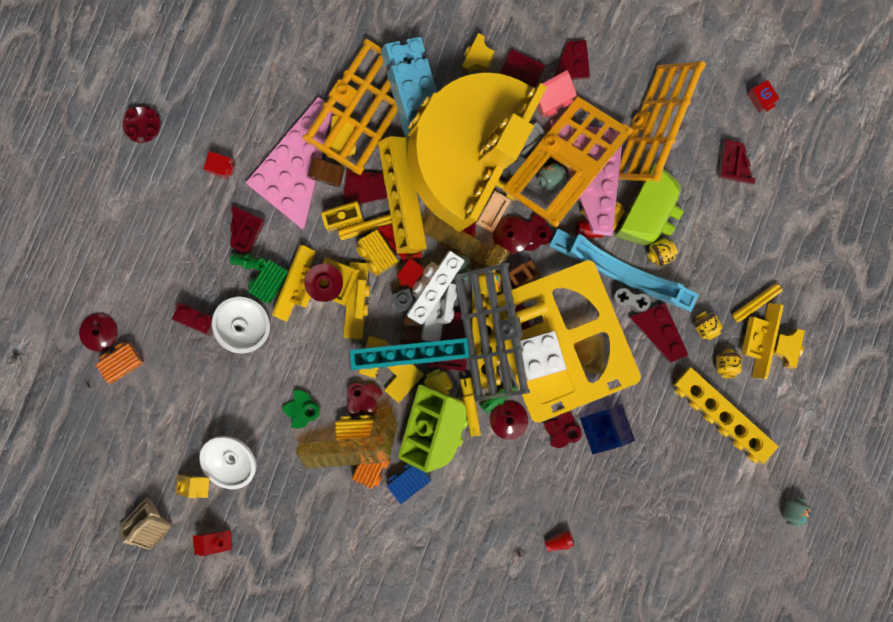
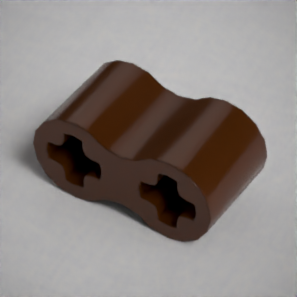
(325, 172)
(411, 331)

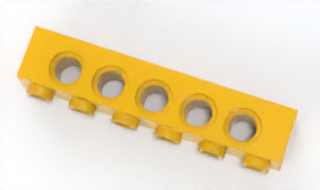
(477, 341)
(765, 446)

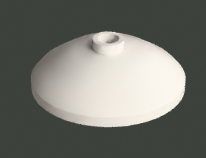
(248, 316)
(223, 468)

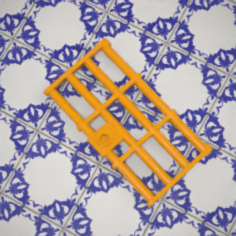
(349, 98)
(645, 121)

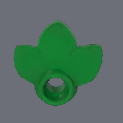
(299, 409)

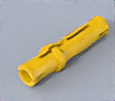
(471, 409)

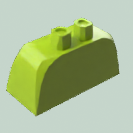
(651, 210)
(433, 430)

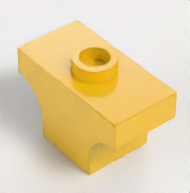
(478, 56)
(790, 348)
(192, 486)

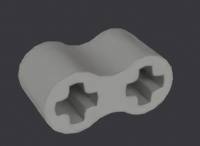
(631, 300)

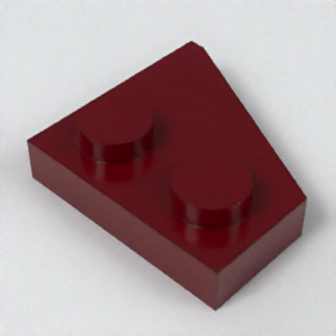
(575, 60)
(734, 163)
(244, 230)

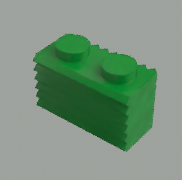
(268, 282)

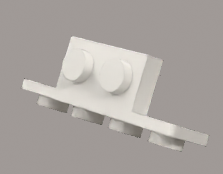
(433, 285)
(440, 315)

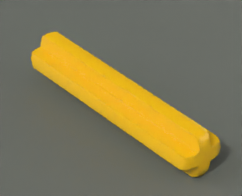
(364, 227)
(757, 302)

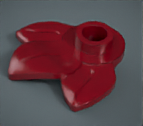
(537, 226)
(365, 400)
(560, 428)

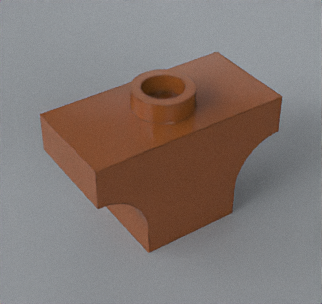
(523, 275)

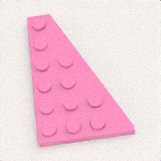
(284, 172)
(601, 195)

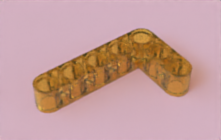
(464, 243)
(353, 451)

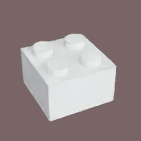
(542, 356)

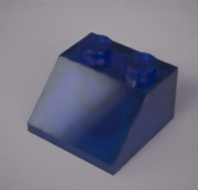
(607, 429)

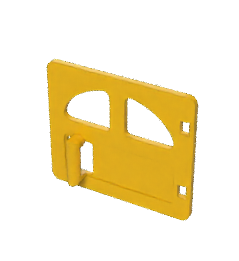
(570, 384)

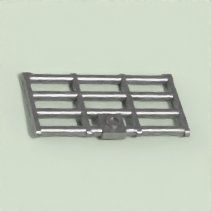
(504, 331)

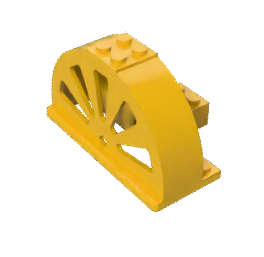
(467, 140)

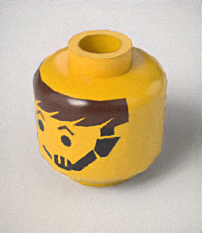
(662, 252)
(708, 325)
(728, 364)

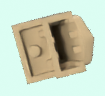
(144, 526)

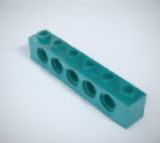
(408, 354)

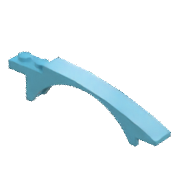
(662, 289)

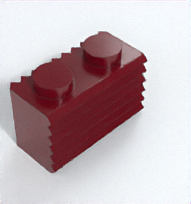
(193, 319)

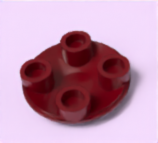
(141, 124)

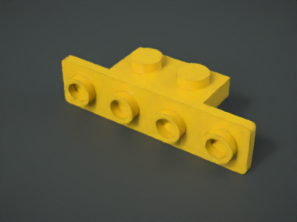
(294, 287)
(356, 307)
(761, 339)

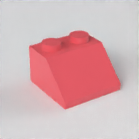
(558, 94)

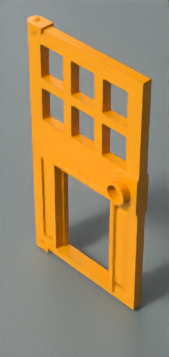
(584, 166)

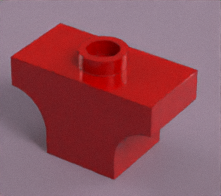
(212, 543)

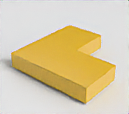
(406, 379)

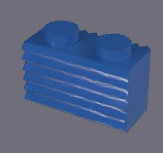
(407, 483)

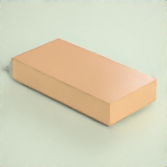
(493, 211)

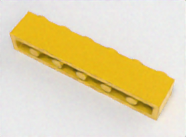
(401, 196)

